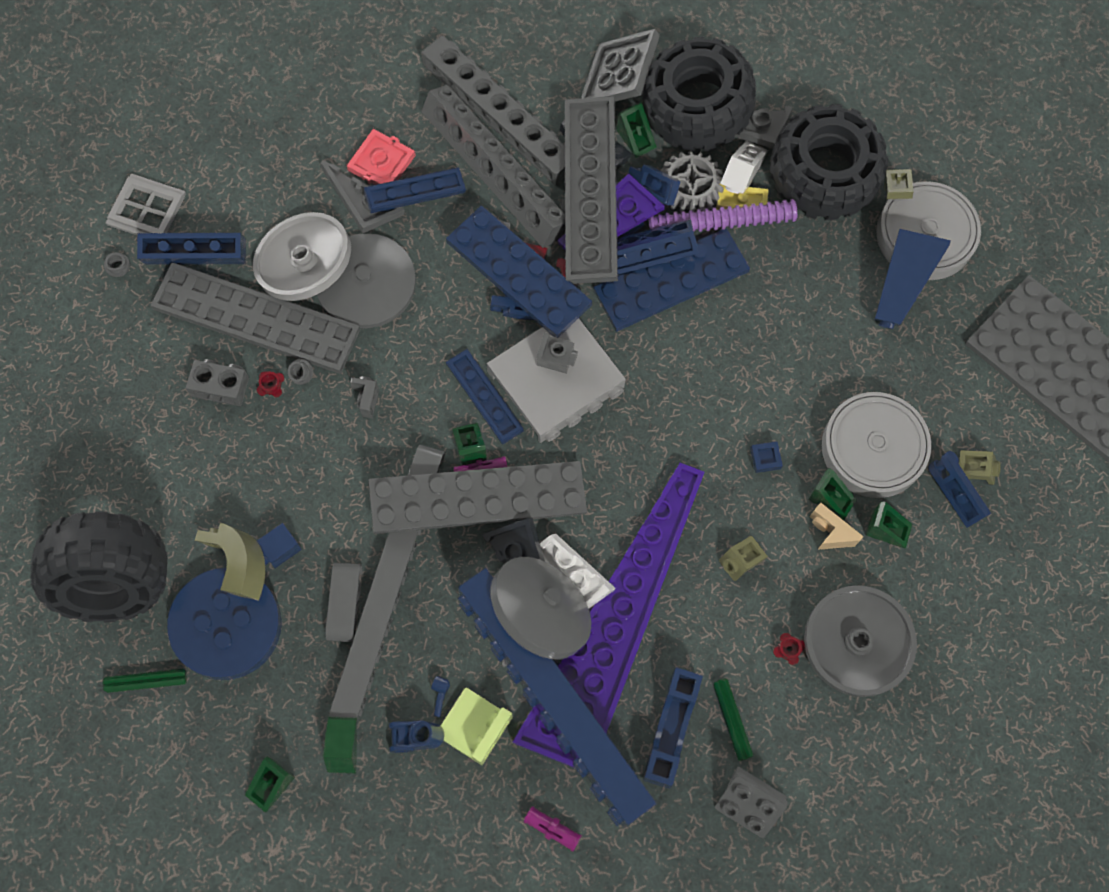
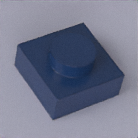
(766, 457)

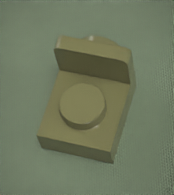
(899, 184)
(980, 465)
(742, 558)

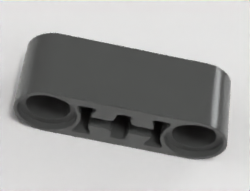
(343, 602)

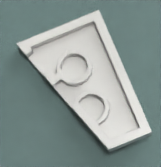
(581, 573)

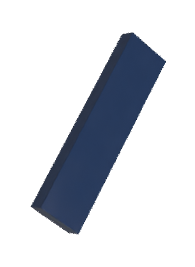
(414, 190)
(484, 396)

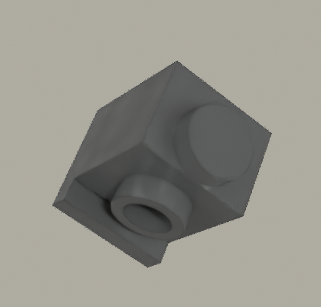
(549, 359)

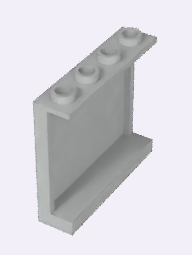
(551, 397)

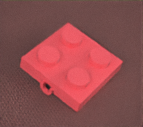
(380, 159)

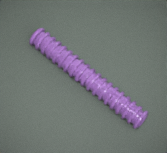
(731, 216)

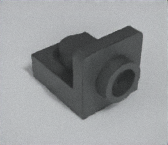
(367, 400)

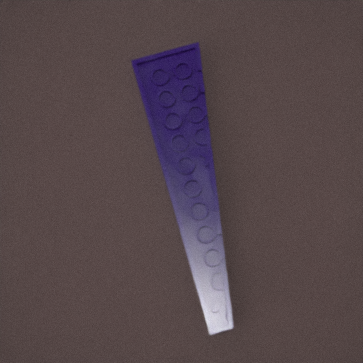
(621, 617)

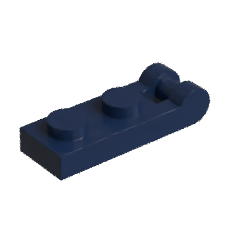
(958, 489)

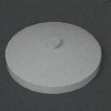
(302, 256)

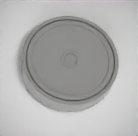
(934, 212)
(876, 444)

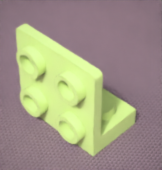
(475, 725)

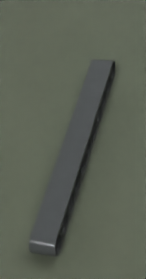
(381, 601)

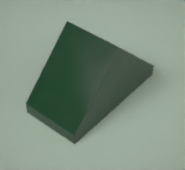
(635, 130)
(469, 444)
(833, 494)
(889, 526)
(341, 745)
(268, 784)

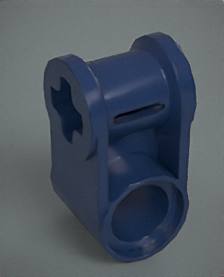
(409, 736)

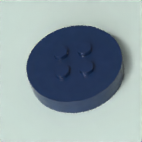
(222, 632)

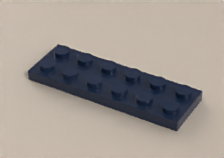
(519, 272)
(664, 285)

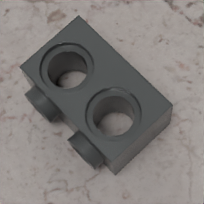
(216, 388)

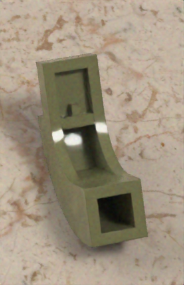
(244, 560)

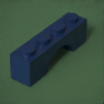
(672, 728)

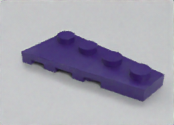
(633, 206)

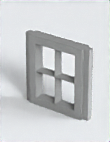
(155, 189)

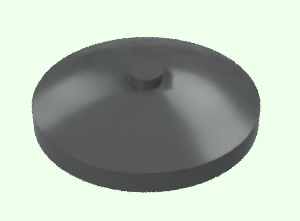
(373, 285)
(540, 608)
(860, 641)

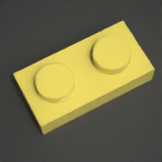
(750, 196)

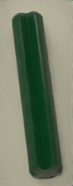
(144, 680)
(733, 719)

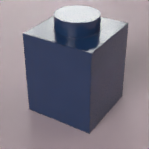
(278, 546)

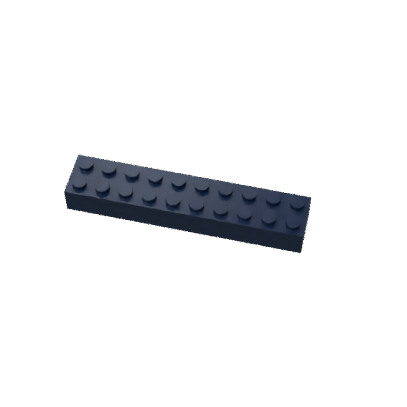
(560, 710)

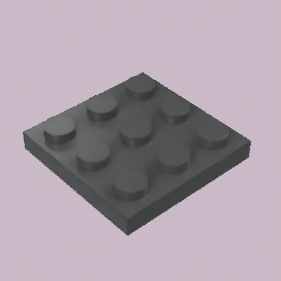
(621, 66)

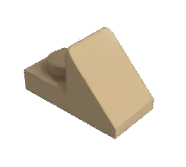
(840, 532)

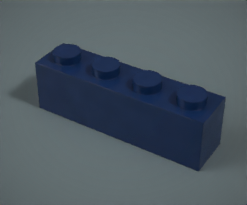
(191, 248)

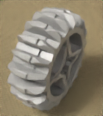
(702, 174)

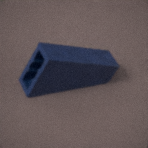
(909, 270)

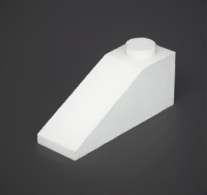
(743, 167)

